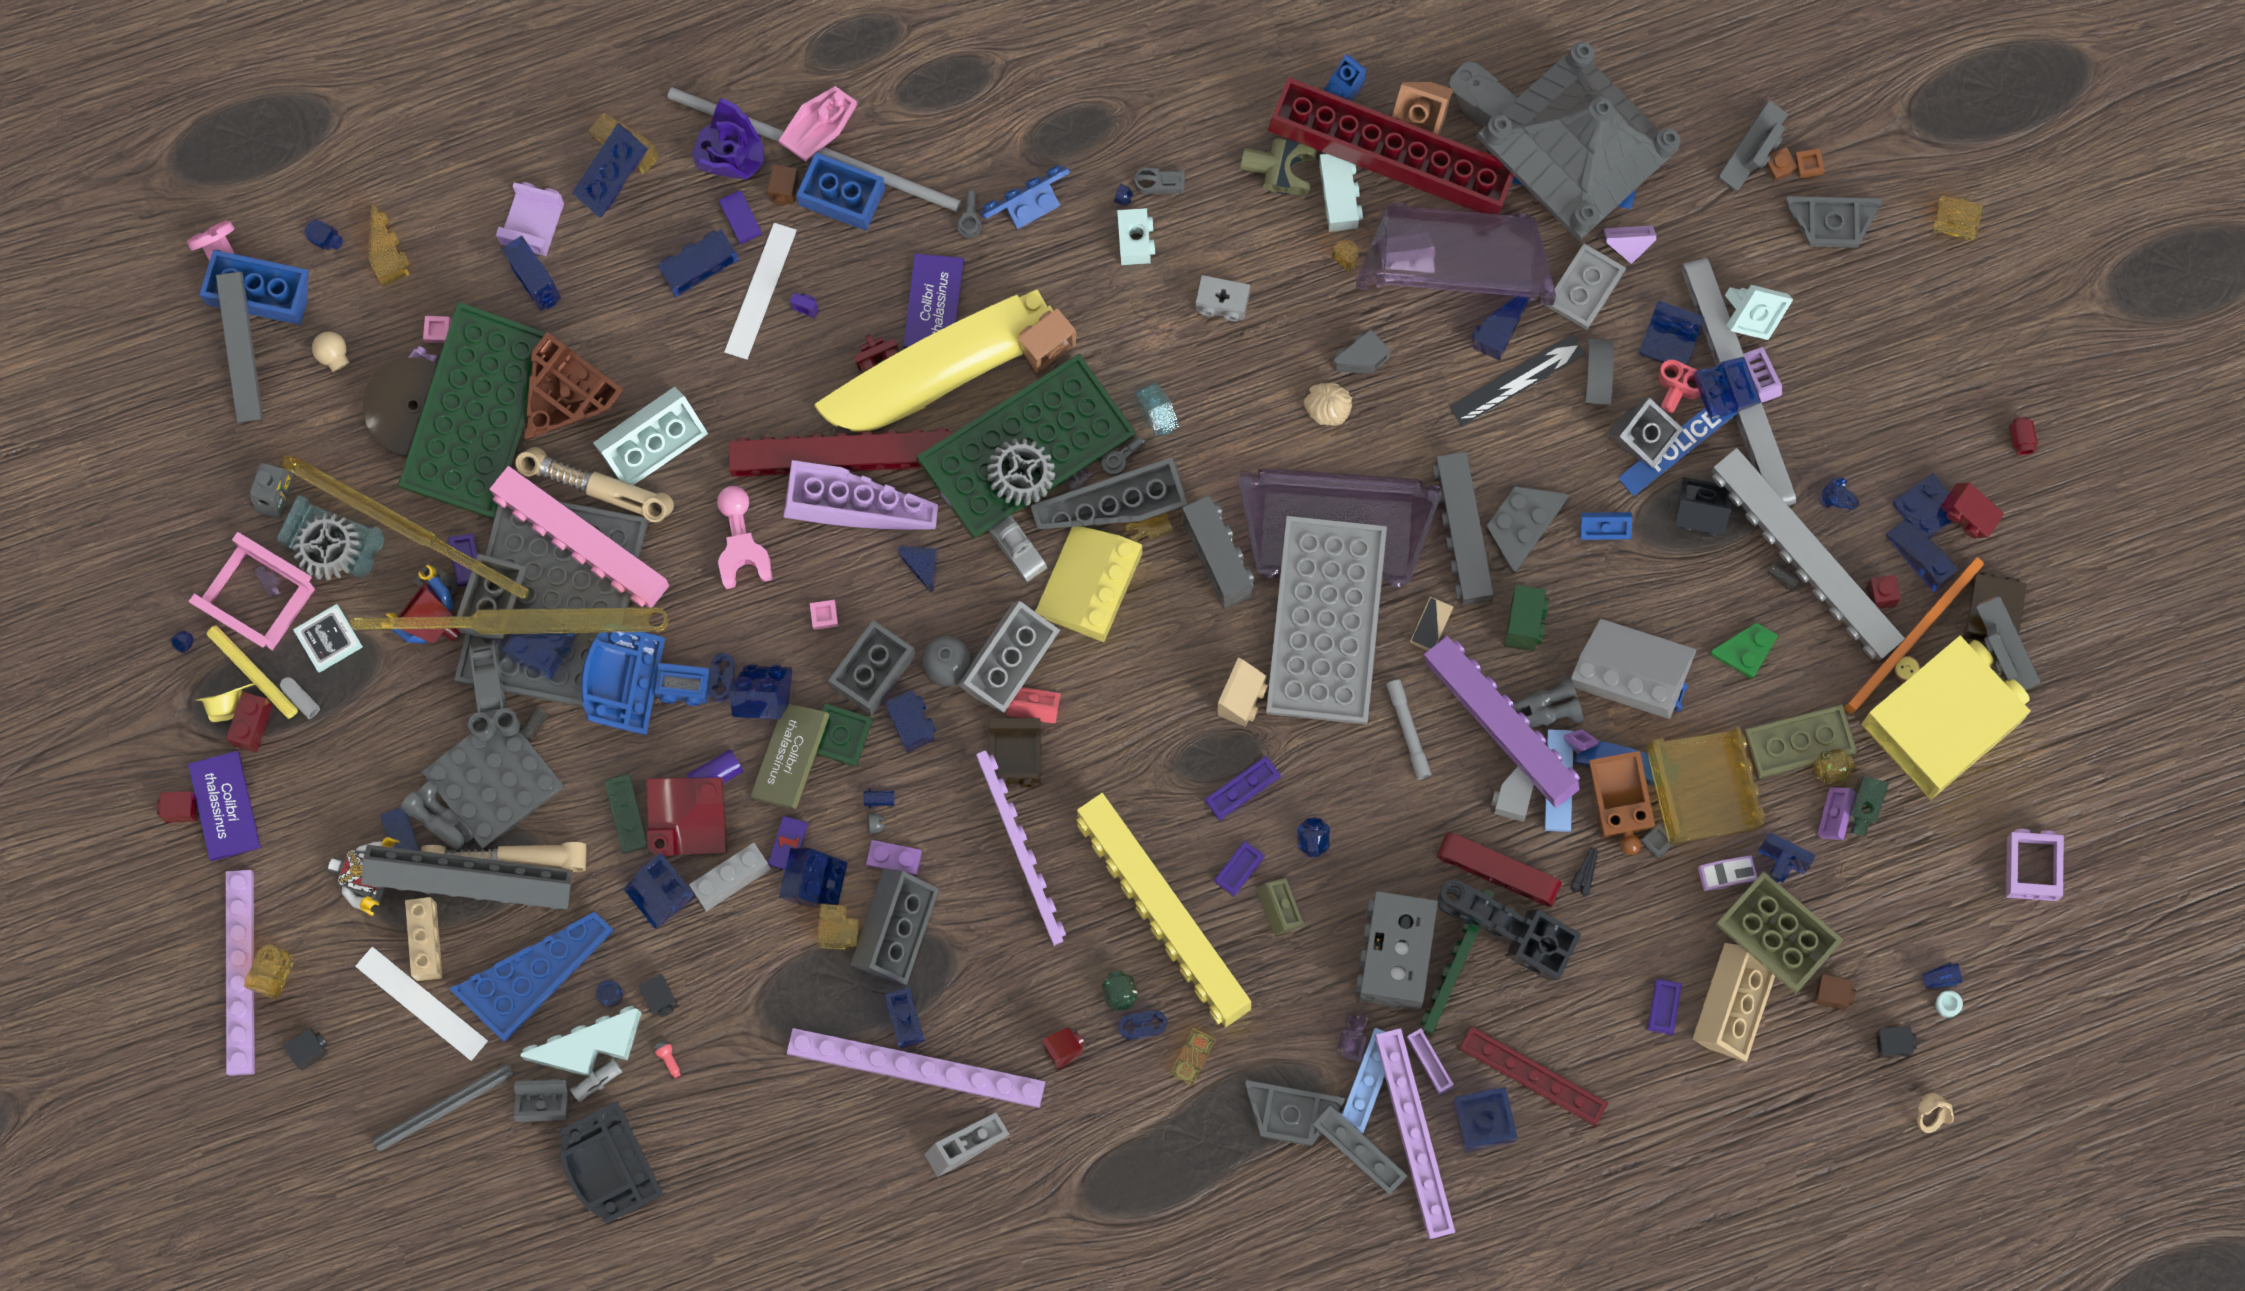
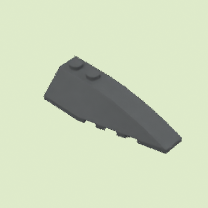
(1116, 500)

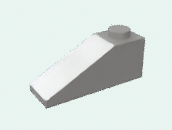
(1514, 796)
(965, 1144)

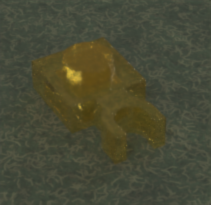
(1153, 527)

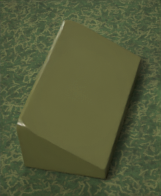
(1280, 906)

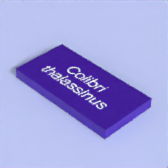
(932, 296)
(224, 806)

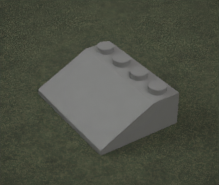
(1633, 668)

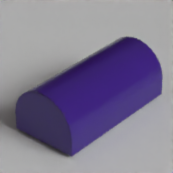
(722, 766)

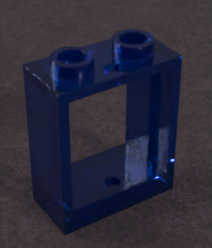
(531, 273)

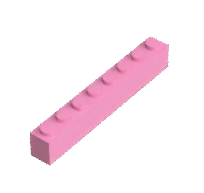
(578, 537)

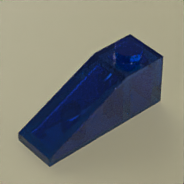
(1499, 327)
(1923, 555)

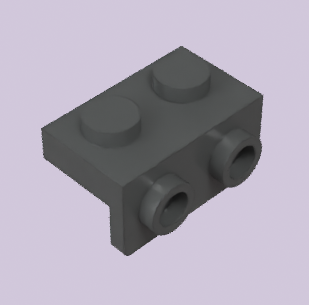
(541, 1100)

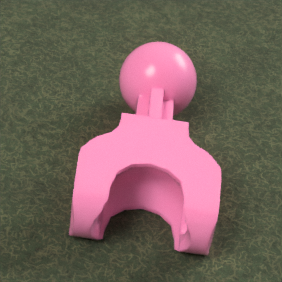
(740, 546)

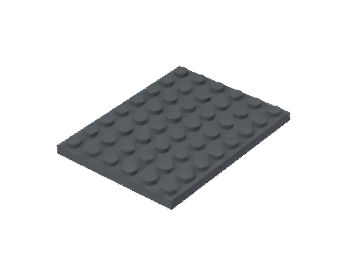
(554, 583)

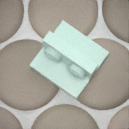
(1757, 310)

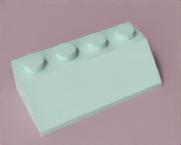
(651, 437)

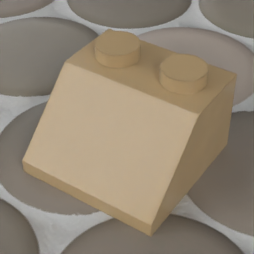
(1241, 693)

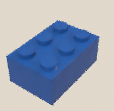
(841, 191)

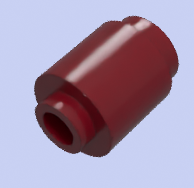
(2023, 436)

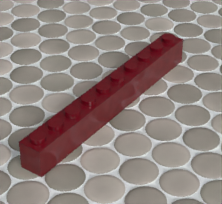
(853, 453)

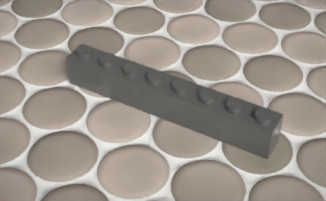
(466, 877)

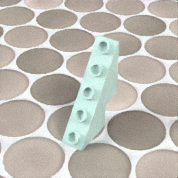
(580, 1048)

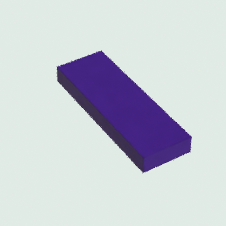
(1242, 788)

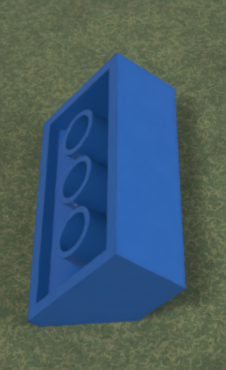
(270, 287)

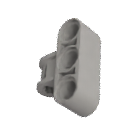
(1018, 549)

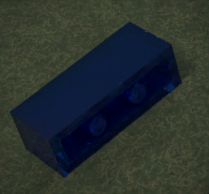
(697, 262)

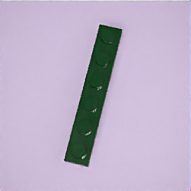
(1450, 975)

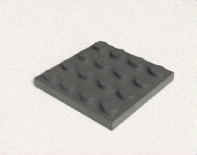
(493, 782)

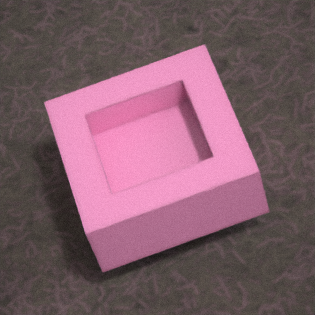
(436, 329)
(824, 614)

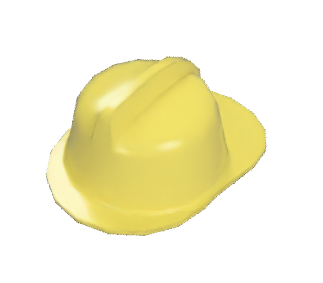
(222, 706)

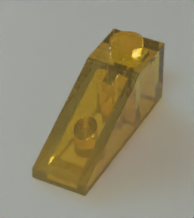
(605, 125)

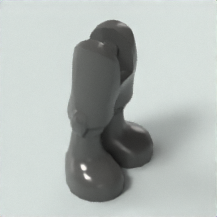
(1537, 705)
(435, 817)

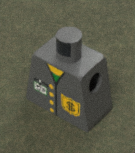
(270, 486)

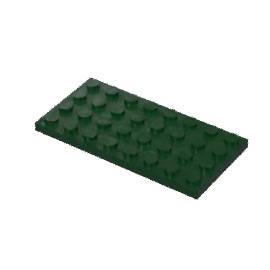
(472, 411)
(1060, 411)

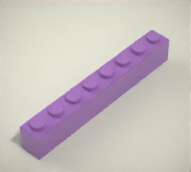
(1502, 722)

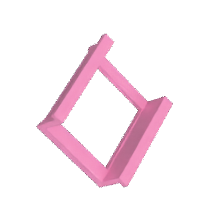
(277, 564)

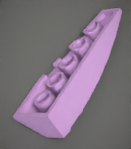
(844, 499)

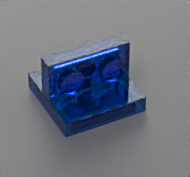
(1787, 857)

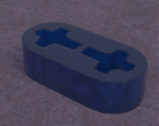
(715, 676)
(1143, 1031)

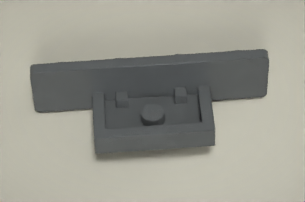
(1755, 146)
(2006, 643)

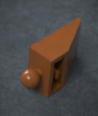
(1621, 792)

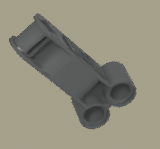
(489, 693)

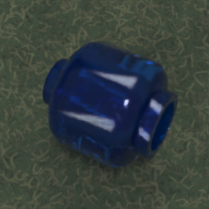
(1313, 837)

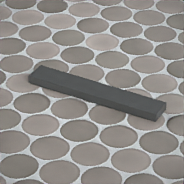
(239, 347)

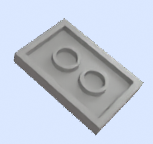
(1586, 286)

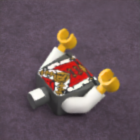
(350, 877)

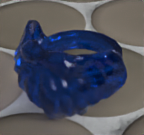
(1837, 495)

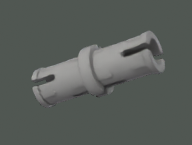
(596, 1080)

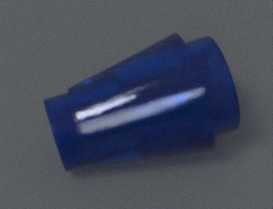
(1943, 976)

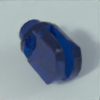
(323, 235)

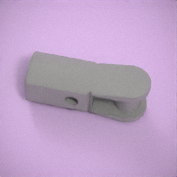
(299, 698)

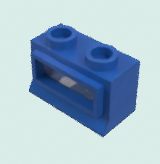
(682, 684)

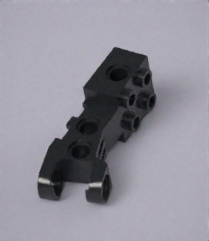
(1534, 940)

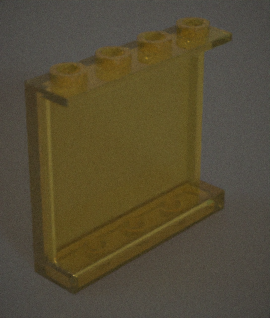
(1705, 786)

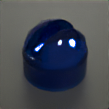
(1123, 194)
(182, 641)

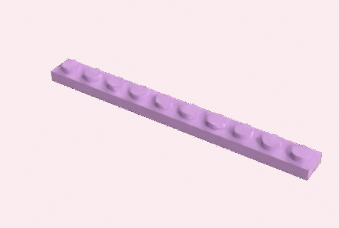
(916, 1068)

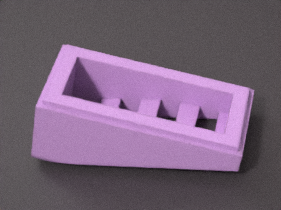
(1768, 388)

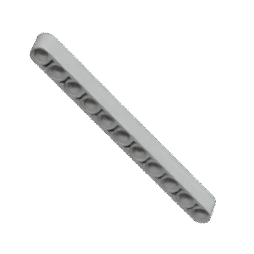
(1723, 347)

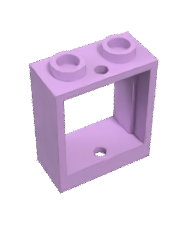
(2034, 891)

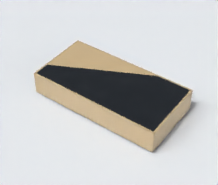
(1431, 624)

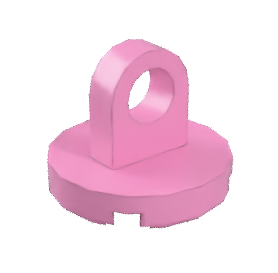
(213, 239)

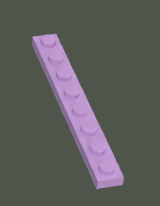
(1026, 858)
(239, 960)
(1414, 1134)

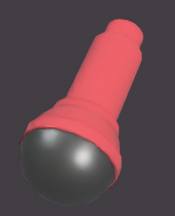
(664, 1050)

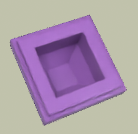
(1580, 741)

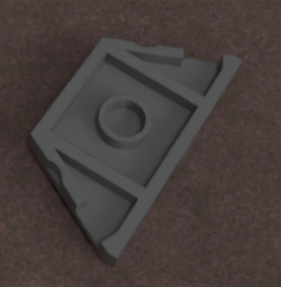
(1833, 219)
(1523, 521)
(1288, 1112)

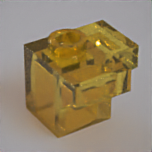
(835, 929)

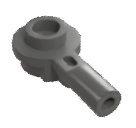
(969, 223)
(1115, 461)

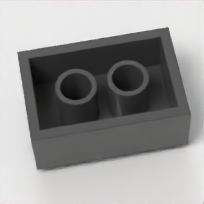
(872, 667)

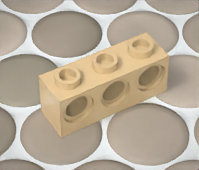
(423, 939)

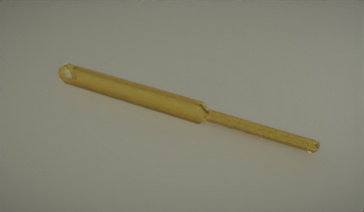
(396, 522)
(530, 621)

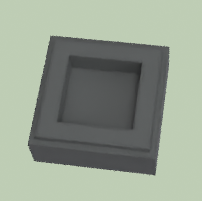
(1657, 841)

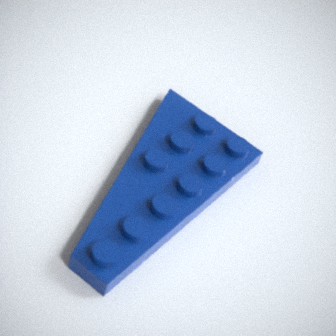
(524, 981)

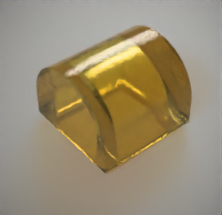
(1346, 254)

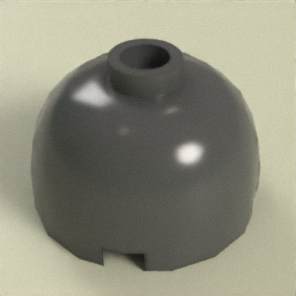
(946, 660)

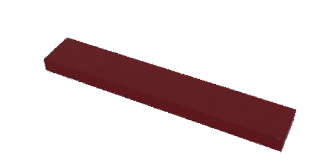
(1533, 1076)

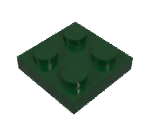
(844, 735)

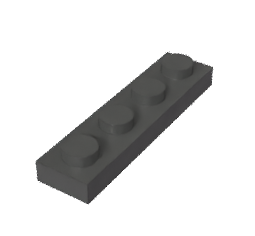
(1360, 1149)

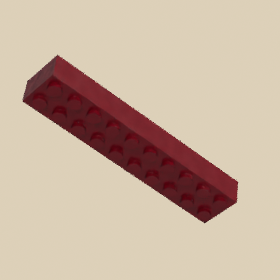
(1390, 147)

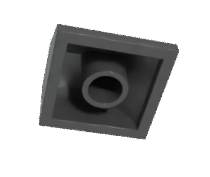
(1645, 432)

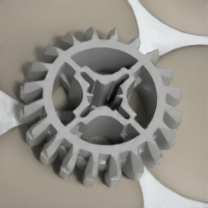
(1004, 483)
(308, 545)

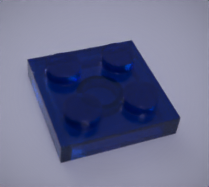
(1922, 506)

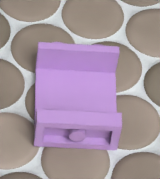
(533, 216)

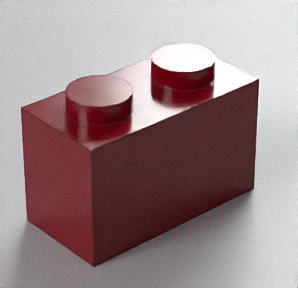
(1971, 510)
(249, 722)

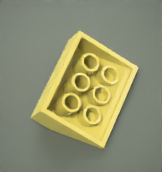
(1089, 581)

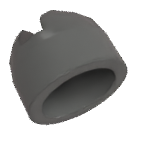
(873, 823)

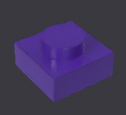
(804, 304)

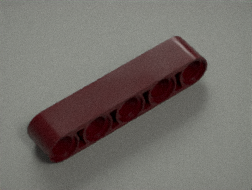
(1499, 869)

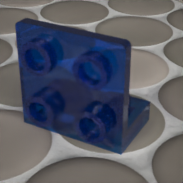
(1671, 334)

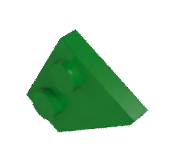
(1746, 650)

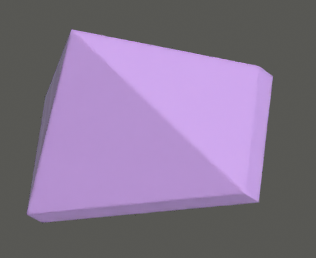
(1630, 241)

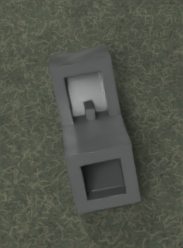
(1599, 371)

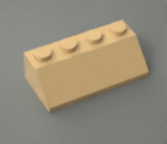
(1734, 1003)

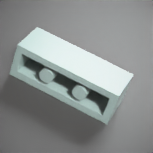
(1340, 193)

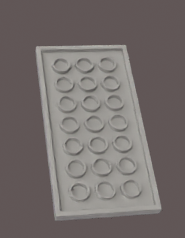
(1326, 620)

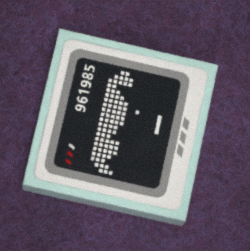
(328, 638)

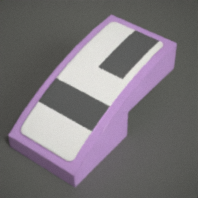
(1727, 873)

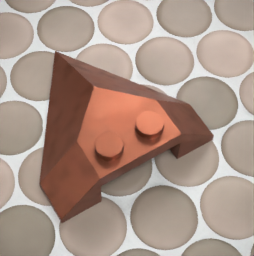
(564, 388)

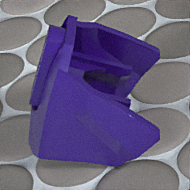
(728, 133)

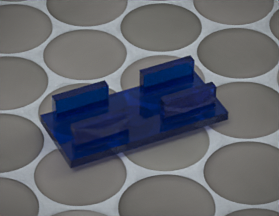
(610, 170)

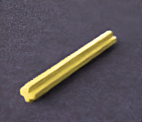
(252, 672)

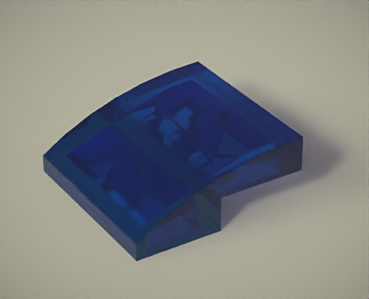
(1727, 388)

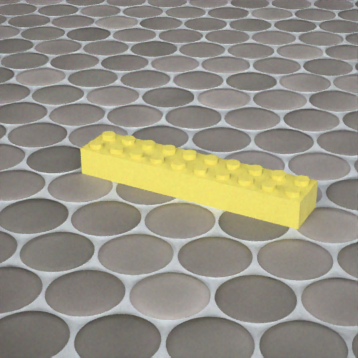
(1164, 910)

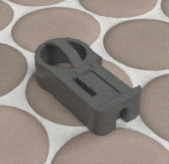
(1166, 181)

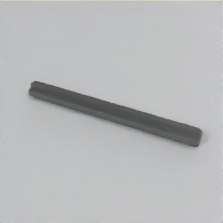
(443, 1107)

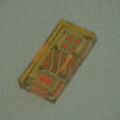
(1192, 1056)

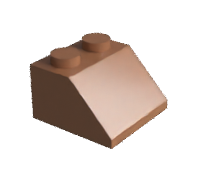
(1423, 105)
(1047, 340)

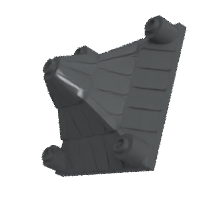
(1578, 142)

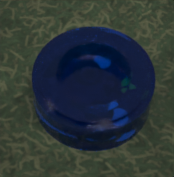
(609, 993)

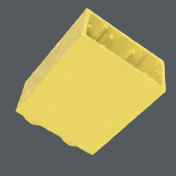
(1947, 715)

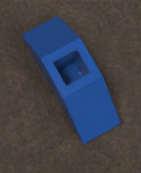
(1347, 79)

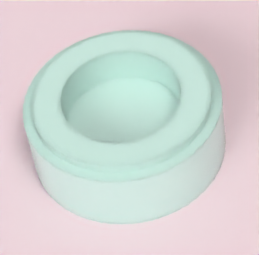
(1948, 1004)

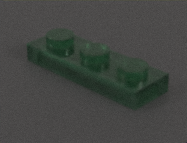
(626, 814)

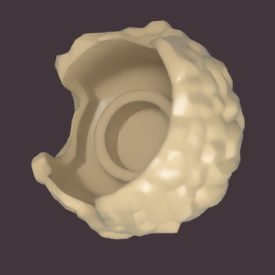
(1328, 404)

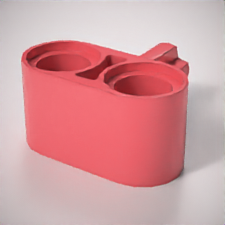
(1678, 385)

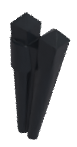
(1585, 875)

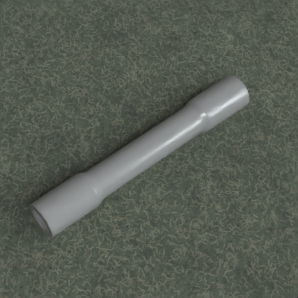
(1417, 757)

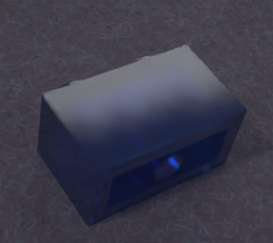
(910, 721)
(904, 1017)

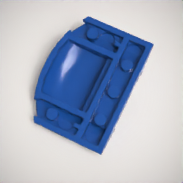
(621, 679)

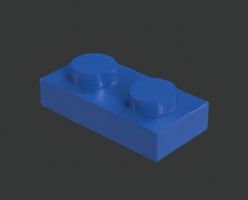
(1606, 525)

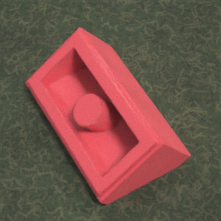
(1035, 704)

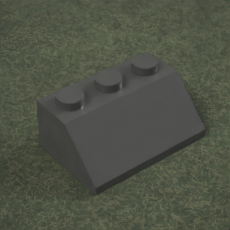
(486, 595)

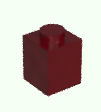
(1884, 591)
(177, 807)

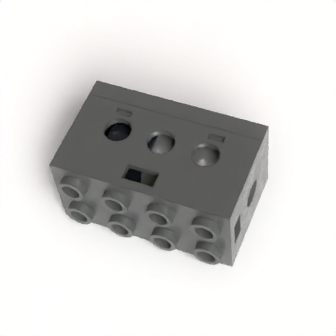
(1399, 965)

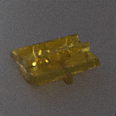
(1958, 217)

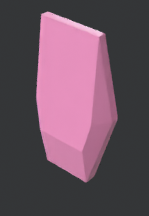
(818, 123)

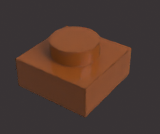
(1809, 163)
(1781, 164)

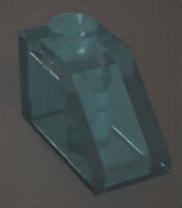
(1157, 409)

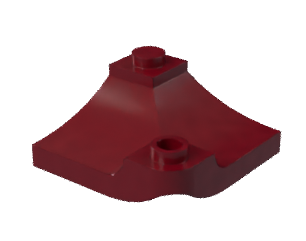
(686, 815)

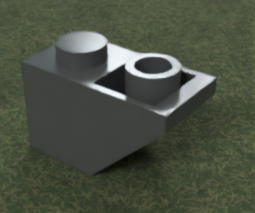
(1363, 355)

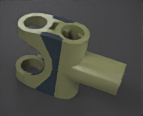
(1278, 166)

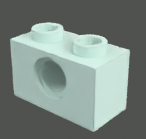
(1132, 250)

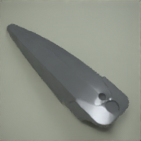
(1479, 93)

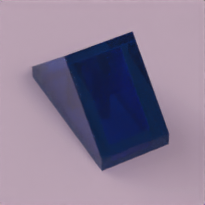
(922, 563)

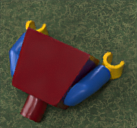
(429, 601)

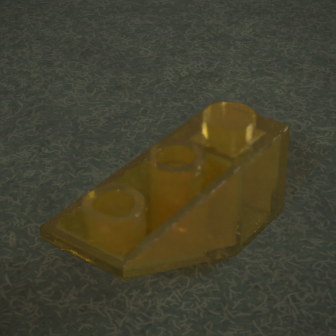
(382, 252)

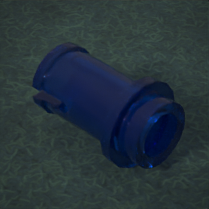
(878, 798)

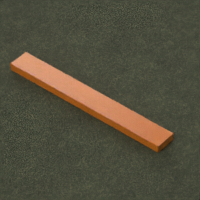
(1913, 635)

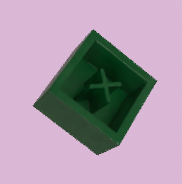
(1525, 618)

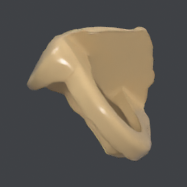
(1927, 1105)

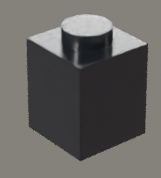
(658, 996)
(1895, 1042)
(306, 1049)

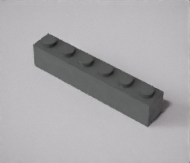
(1464, 529)

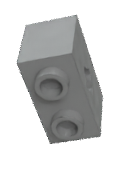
(1210, 294)

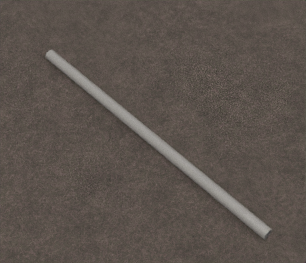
(775, 134)

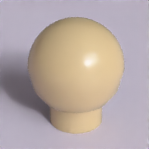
(330, 350)

